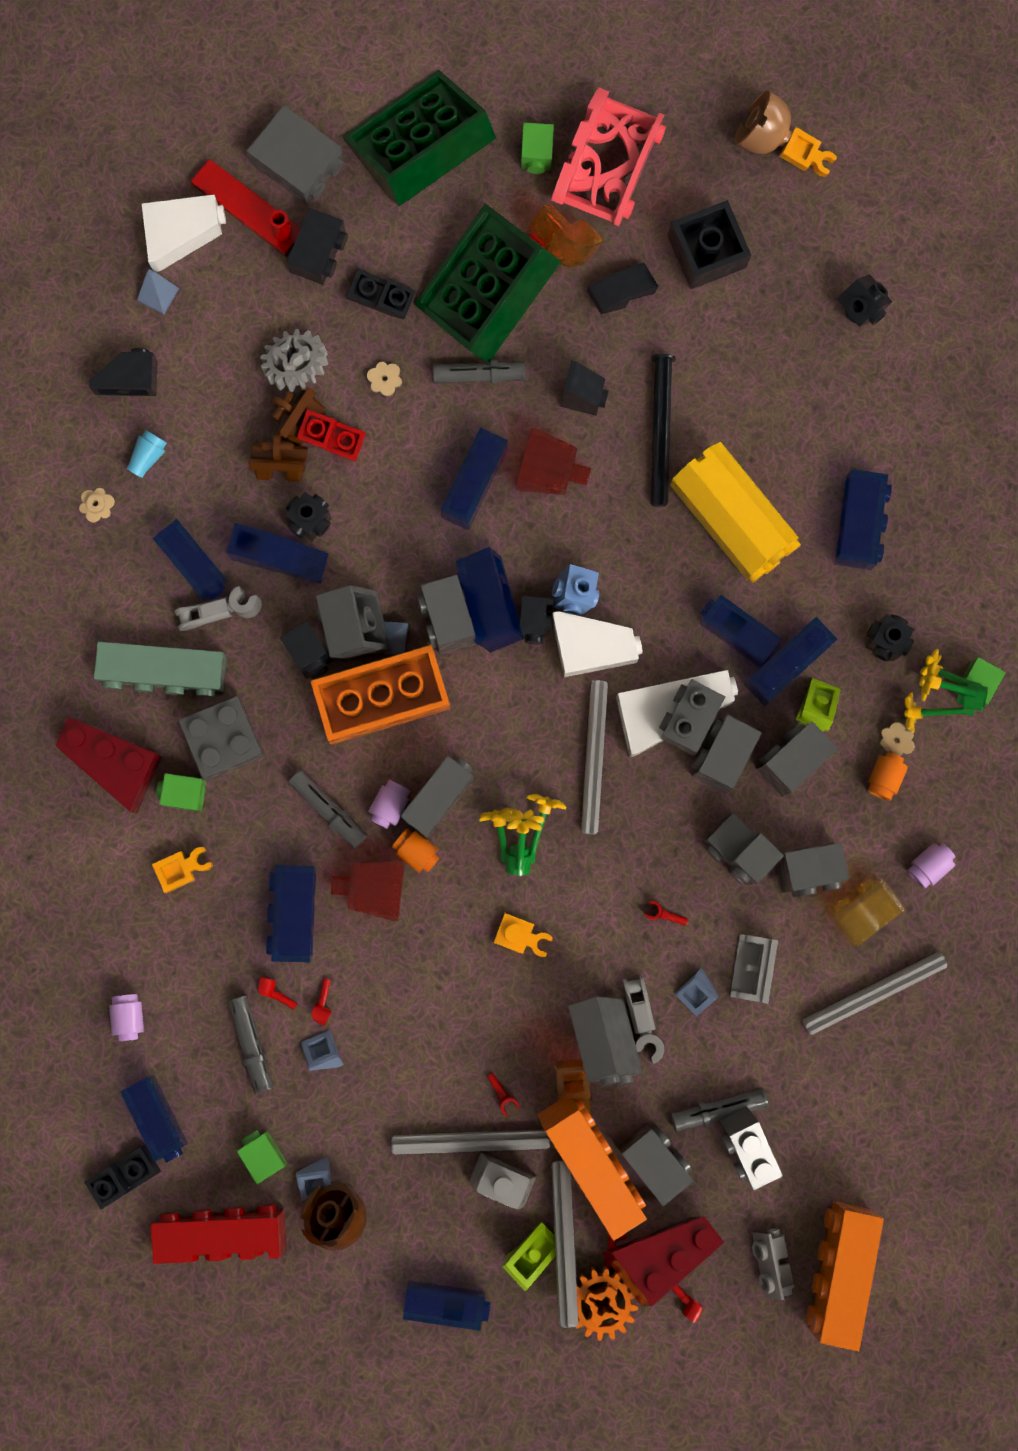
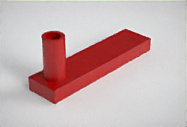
(247, 207)

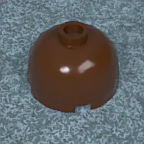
(333, 1217)

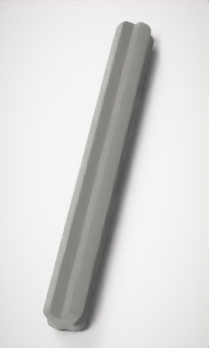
(594, 757)
(874, 993)
(470, 1142)
(564, 1245)

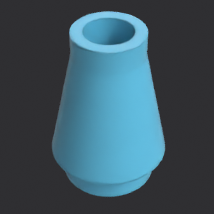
(146, 453)

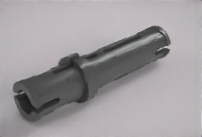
(479, 372)
(337, 819)
(251, 1048)
(704, 1113)

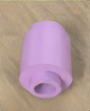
(389, 804)
(932, 865)
(126, 1017)

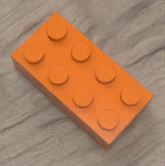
(380, 695)
(596, 1173)
(844, 1275)

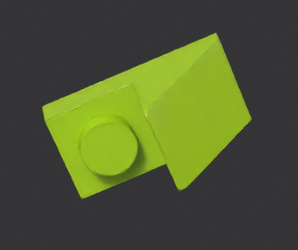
(819, 704)
(531, 1256)

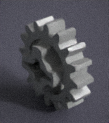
(296, 357)

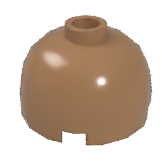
(767, 125)

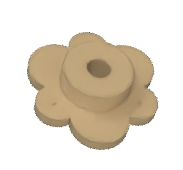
(383, 370)
(94, 513)
(896, 746)

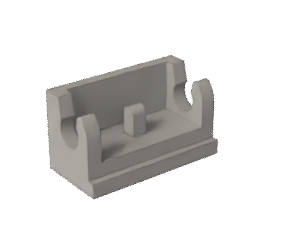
(753, 968)

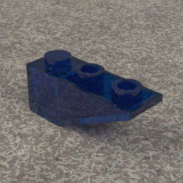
(276, 553)

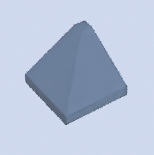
(157, 292)
(397, 637)
(700, 992)
(322, 1055)
(313, 1176)

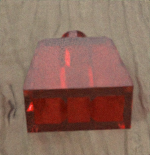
(549, 465)
(373, 888)

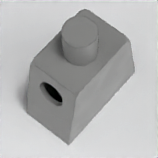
(501, 1181)

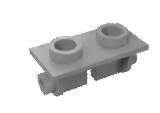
(775, 1279)

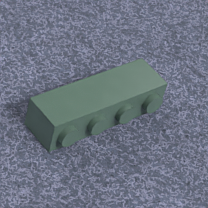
(160, 668)

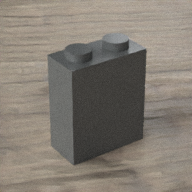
(296, 155)
(438, 796)
(605, 1041)

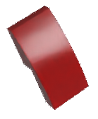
(331, 435)

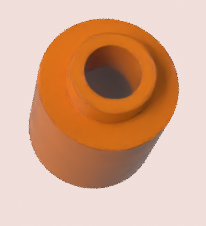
(887, 776)
(416, 851)

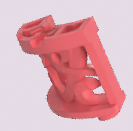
(606, 113)

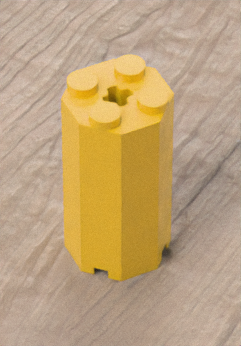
(735, 512)

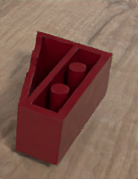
(110, 761)
(663, 1258)

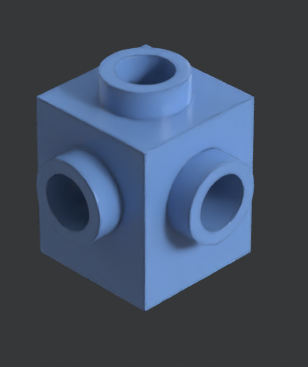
(575, 590)

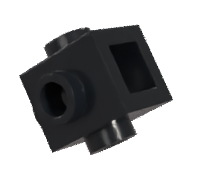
(865, 301)
(310, 526)
(880, 642)

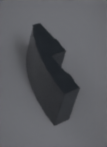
(619, 288)
(381, 295)
(122, 1176)

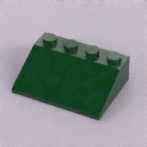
(420, 137)
(487, 283)

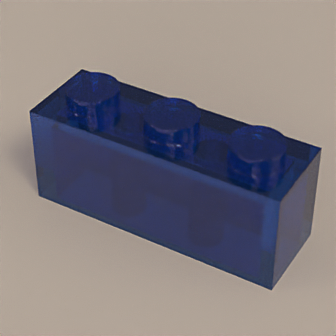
(474, 479)
(863, 519)
(489, 600)
(790, 661)
(292, 914)

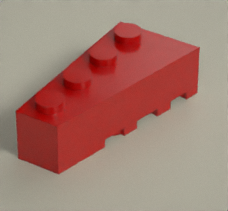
(219, 1235)

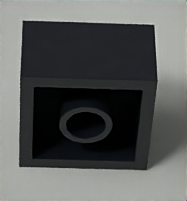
(709, 244)

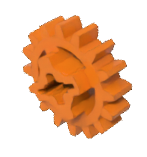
(609, 1290)

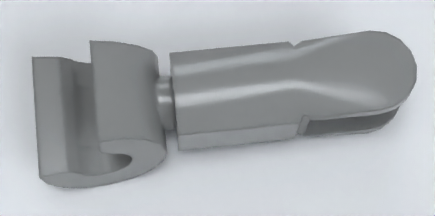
(218, 609)
(642, 1018)

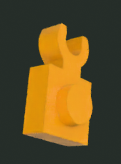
(803, 151)
(177, 869)
(517, 934)

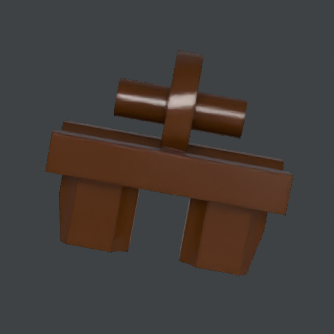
(290, 425)
(278, 457)

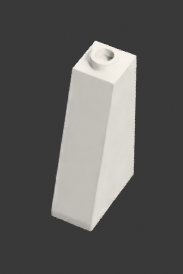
(645, 708)

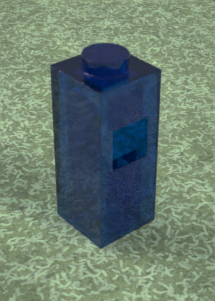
(191, 560)
(739, 630)
(154, 1119)
(446, 1305)

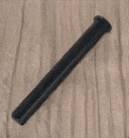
(661, 428)

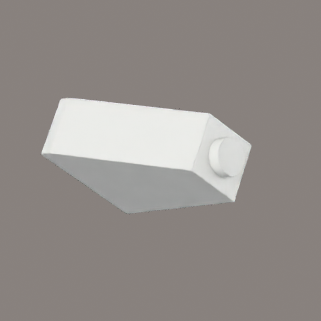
(180, 227)
(592, 644)

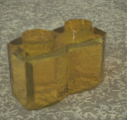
(867, 911)

